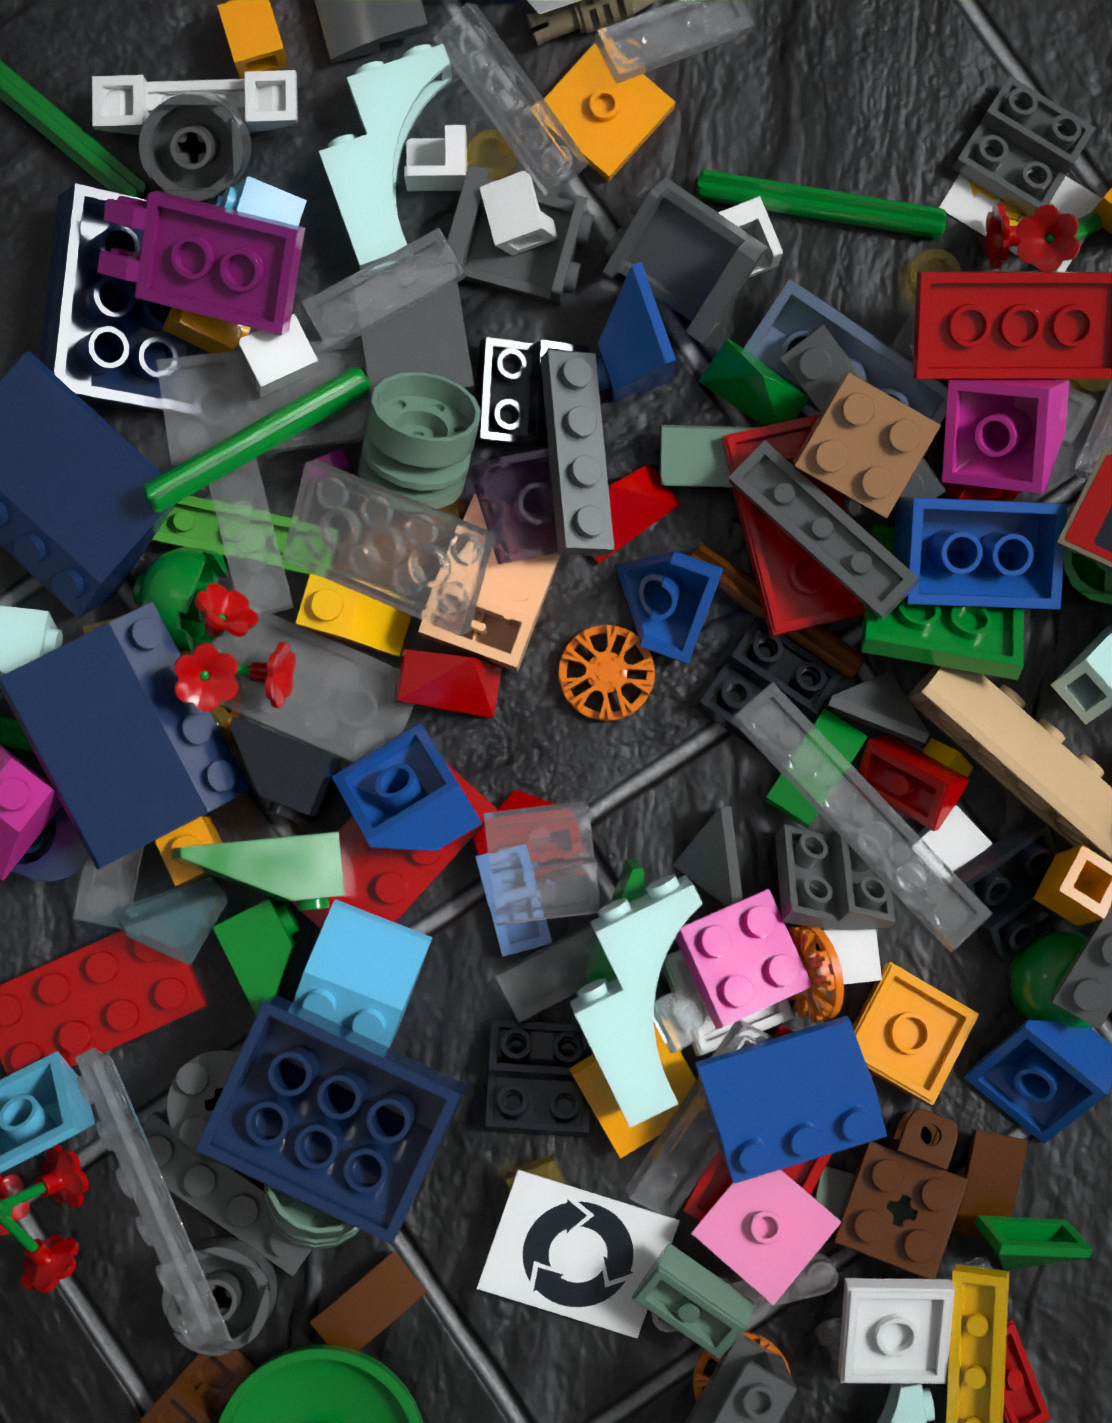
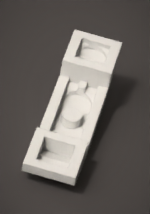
(263, 98)

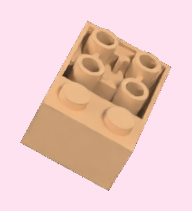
(505, 608)

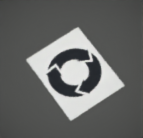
(574, 1253)

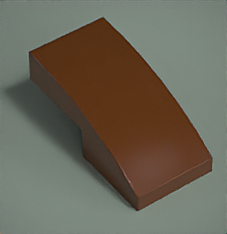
(993, 1178)
(368, 1304)
(200, 1389)

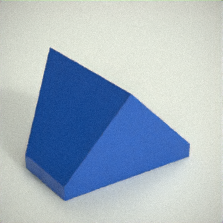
(669, 600)

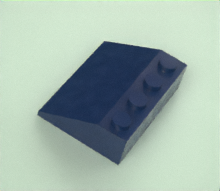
(93, 325)
(69, 490)
(118, 737)
(331, 1117)

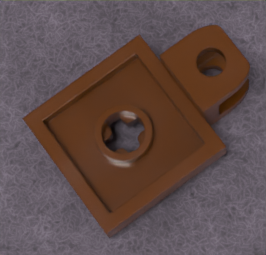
(910, 1171)

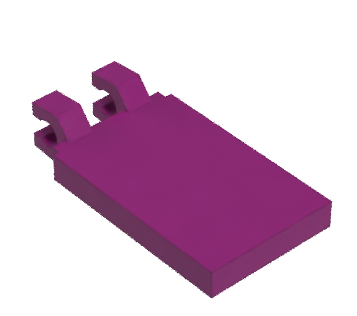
(208, 259)

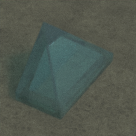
(175, 919)

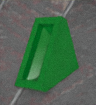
(753, 386)
(1031, 1241)

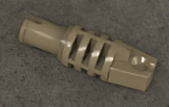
(583, 16)

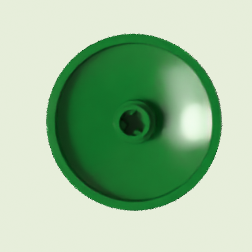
(321, 1387)

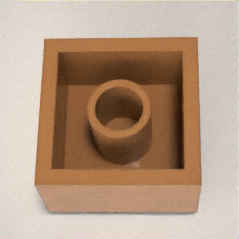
(866, 444)

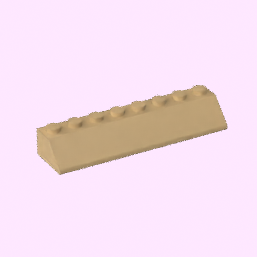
(1020, 754)

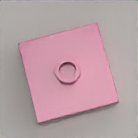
(766, 1231)

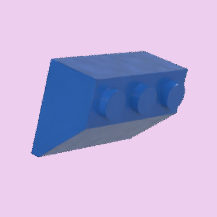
(981, 551)
(791, 1099)

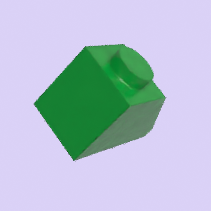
(260, 948)

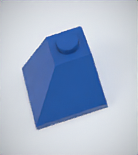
(634, 342)
(406, 795)
(1045, 1075)

